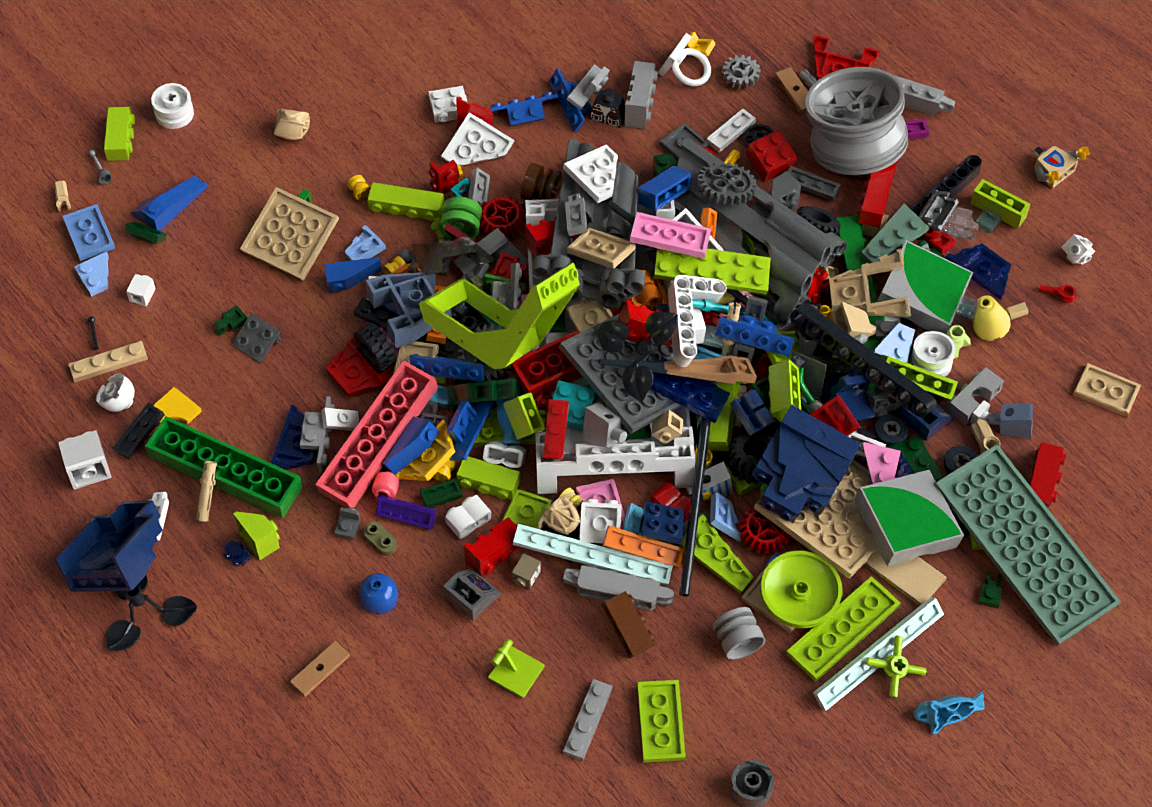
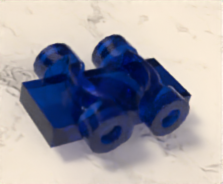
(235, 550)

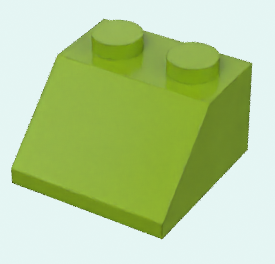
(258, 533)

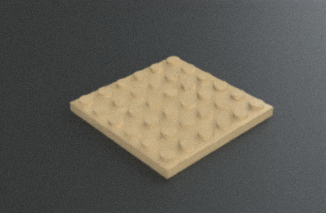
(839, 531)

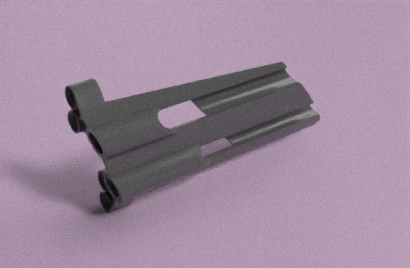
(792, 241)
(596, 280)

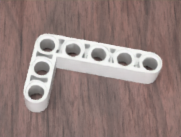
(680, 297)

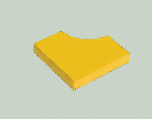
(178, 406)

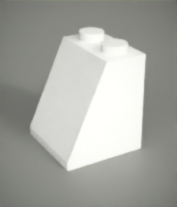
(84, 459)

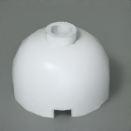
(117, 394)

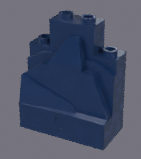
(803, 465)
(112, 549)

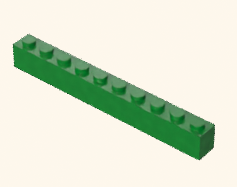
(851, 259)

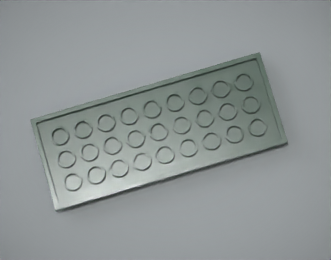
(1027, 544)

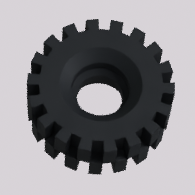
(375, 347)

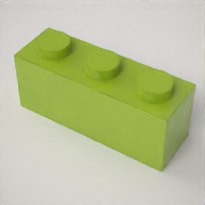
(119, 133)
(1000, 202)
(783, 388)
(488, 478)

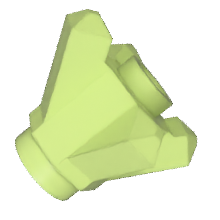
(959, 338)

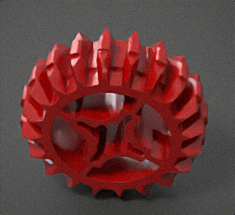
(503, 212)
(766, 538)

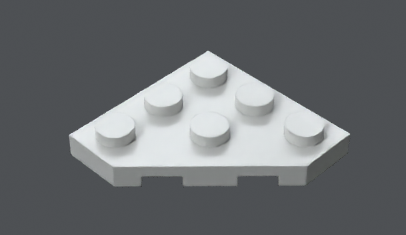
(476, 143)
(595, 172)

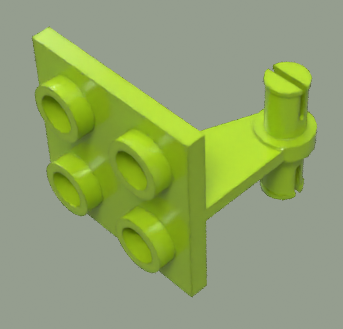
(514, 669)

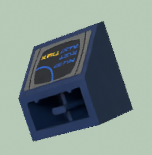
(929, 424)

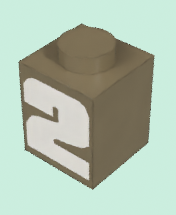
(526, 571)

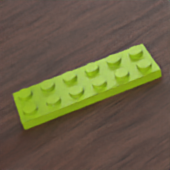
(736, 270)
(844, 630)

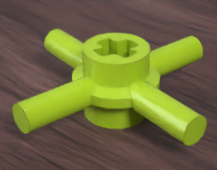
(900, 662)

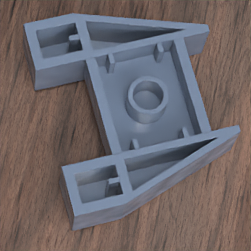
(406, 292)

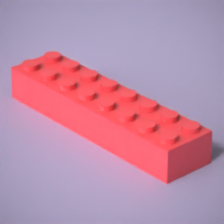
(376, 435)

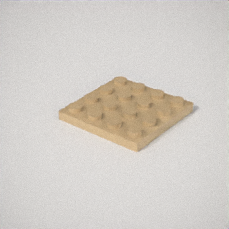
(289, 233)

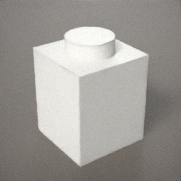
(140, 290)

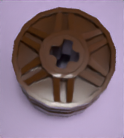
(540, 185)

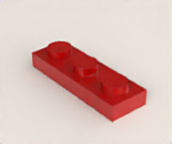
(556, 429)

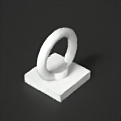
(677, 57)

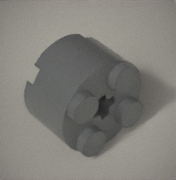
(751, 772)

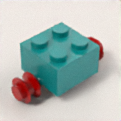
(578, 397)

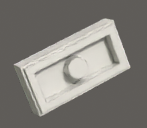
(340, 419)

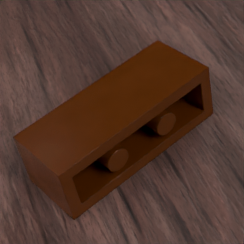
(628, 624)

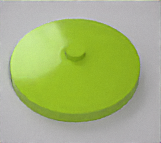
(801, 589)

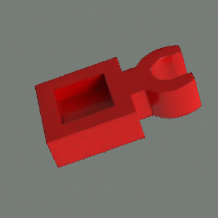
(940, 241)

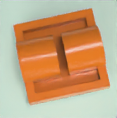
(652, 294)

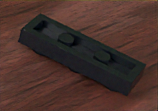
(138, 431)

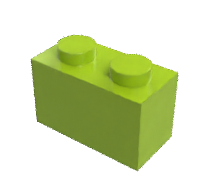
(524, 416)

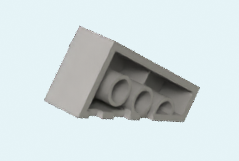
(639, 95)

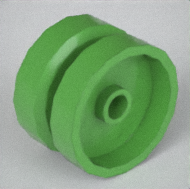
(462, 214)

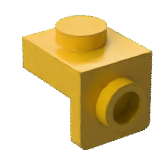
(703, 45)

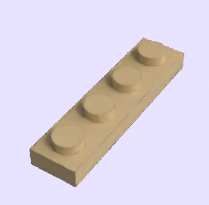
(108, 361)

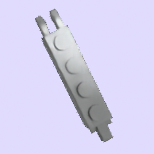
(925, 98)
(608, 583)

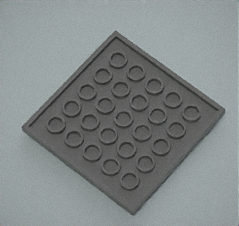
(606, 380)

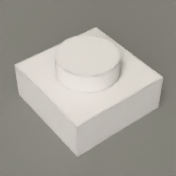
(981, 412)

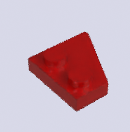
(464, 108)
(837, 415)

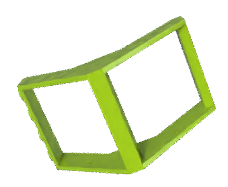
(524, 326)

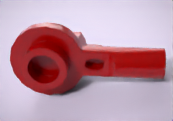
(1065, 293)

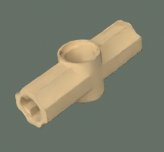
(984, 435)

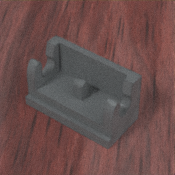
(938, 210)

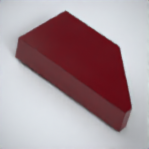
(453, 232)

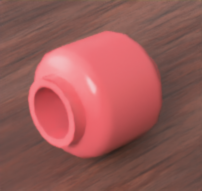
(385, 484)

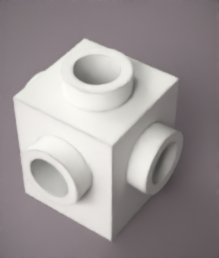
(1078, 249)

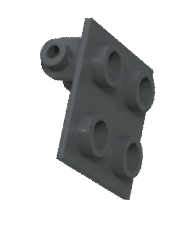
(256, 337)
(813, 372)

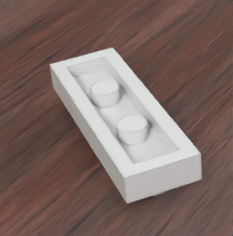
(731, 130)

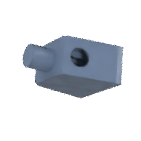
(1014, 420)

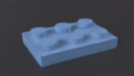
(88, 232)

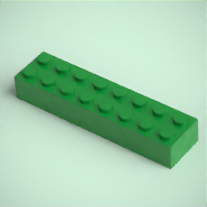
(235, 472)

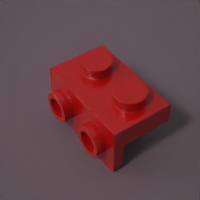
(443, 177)

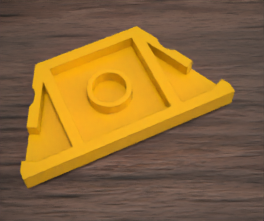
(432, 459)

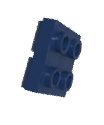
(753, 413)
(662, 522)

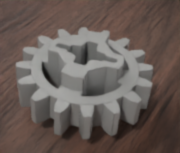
(741, 71)

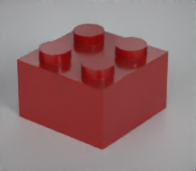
(771, 155)

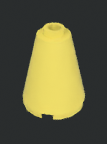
(990, 319)

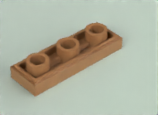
(793, 87)
(328, 660)

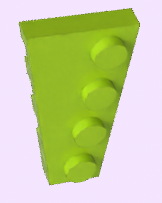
(718, 557)

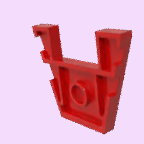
(828, 62)
(354, 372)

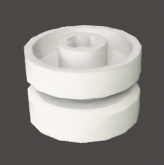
(172, 106)
(934, 352)

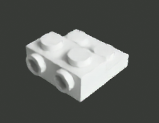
(444, 103)
(596, 518)

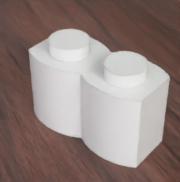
(511, 456)
(468, 516)

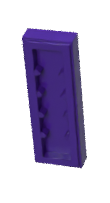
(406, 512)

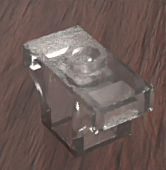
(961, 224)

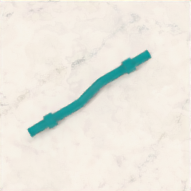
(707, 305)

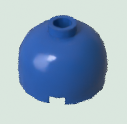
(378, 593)

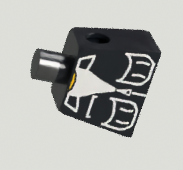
(608, 108)

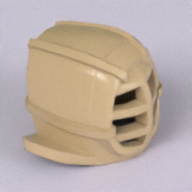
(291, 124)
(561, 515)

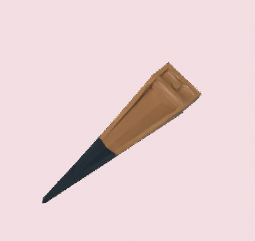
(719, 369)

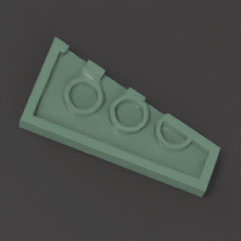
(901, 227)

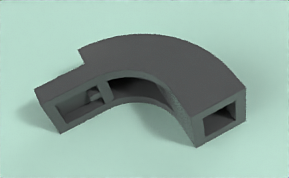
(756, 308)

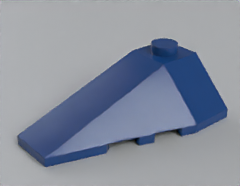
(165, 206)

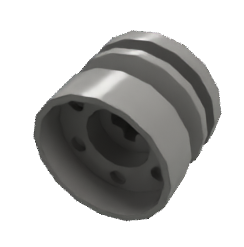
(738, 633)

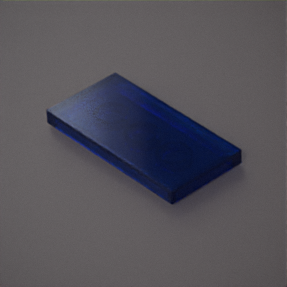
(692, 393)

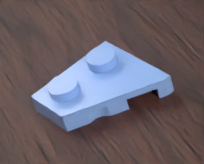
(365, 245)
(94, 273)
(896, 343)
(723, 516)

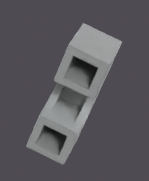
(984, 385)

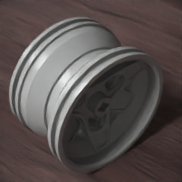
(857, 120)

